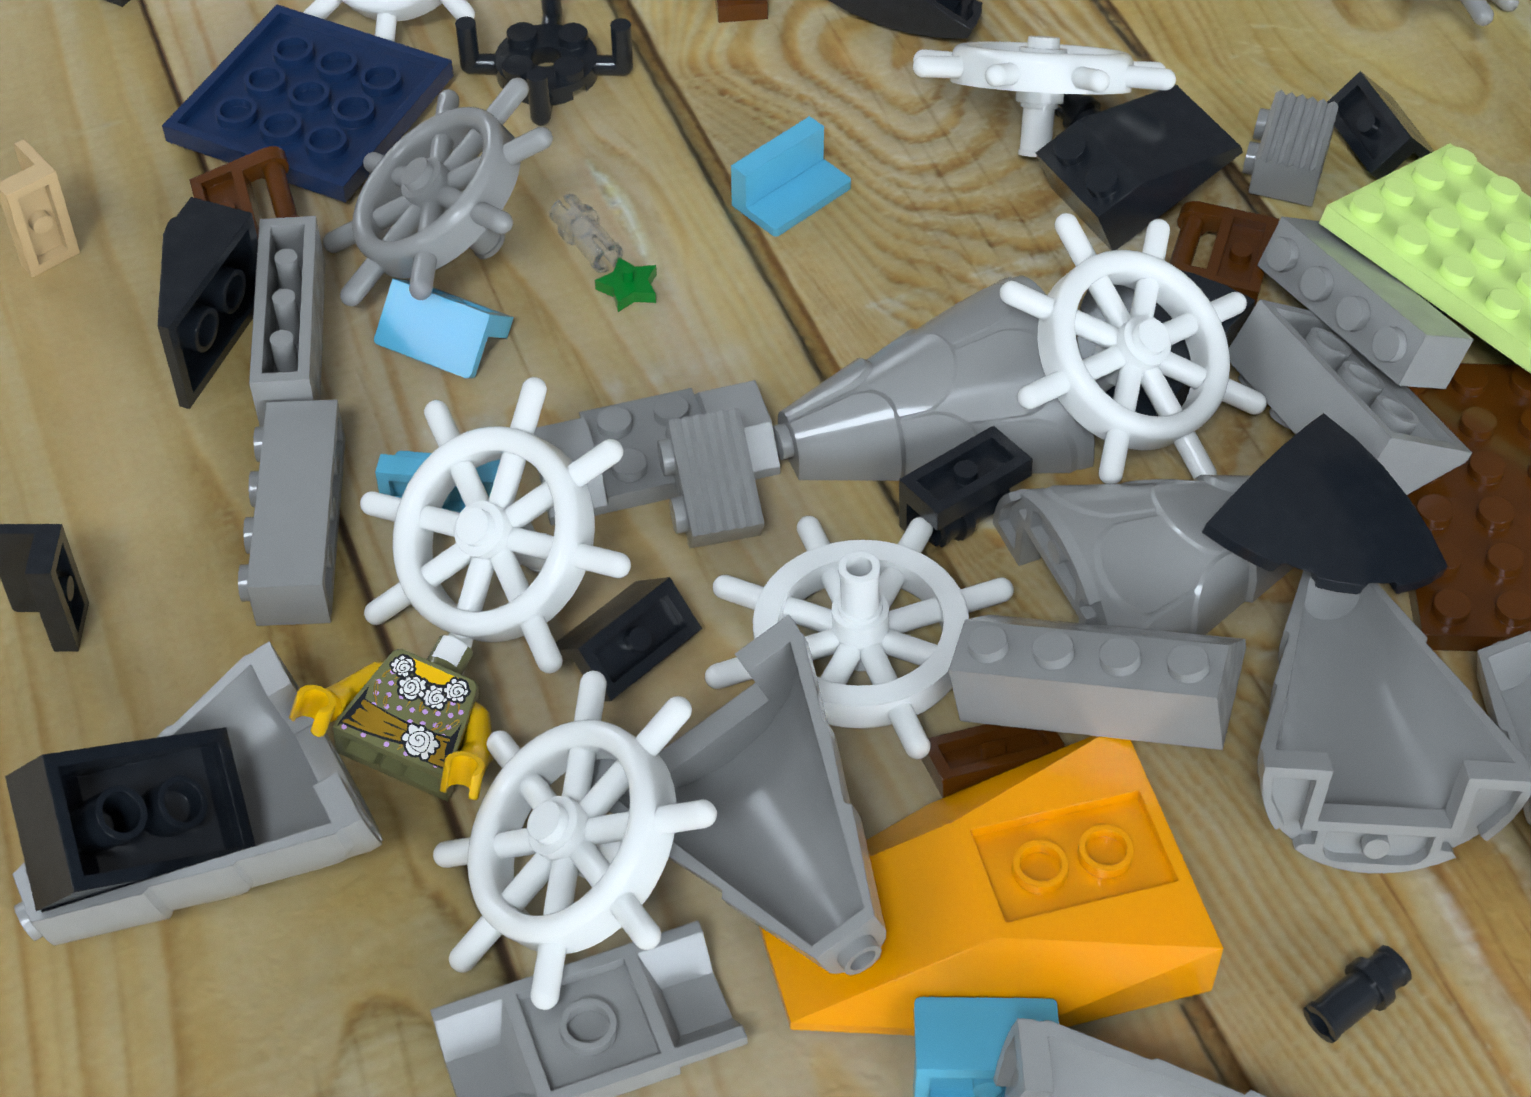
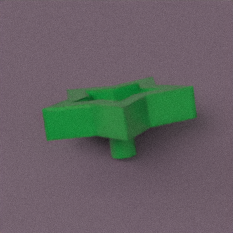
(628, 284)

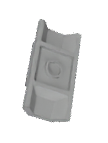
(639, 426)
(615, 1029)

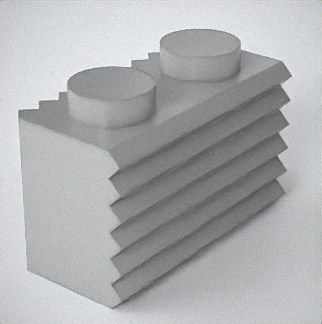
(1291, 148)
(711, 478)

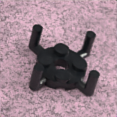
(549, 42)

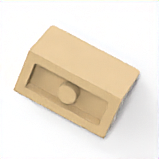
(37, 213)

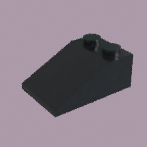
(1135, 161)
(205, 291)
(126, 813)

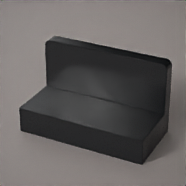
(1376, 126)
(962, 479)
(44, 579)
(631, 633)

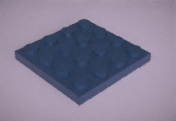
(315, 94)

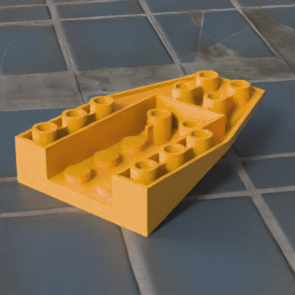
(1023, 890)

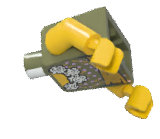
(408, 718)

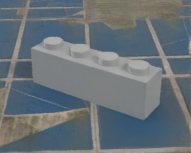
(1365, 305)
(287, 313)
(294, 514)

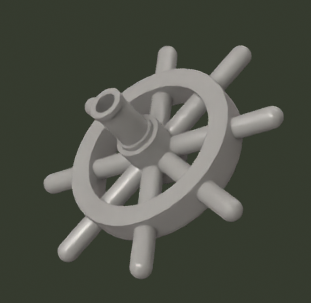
(441, 190)

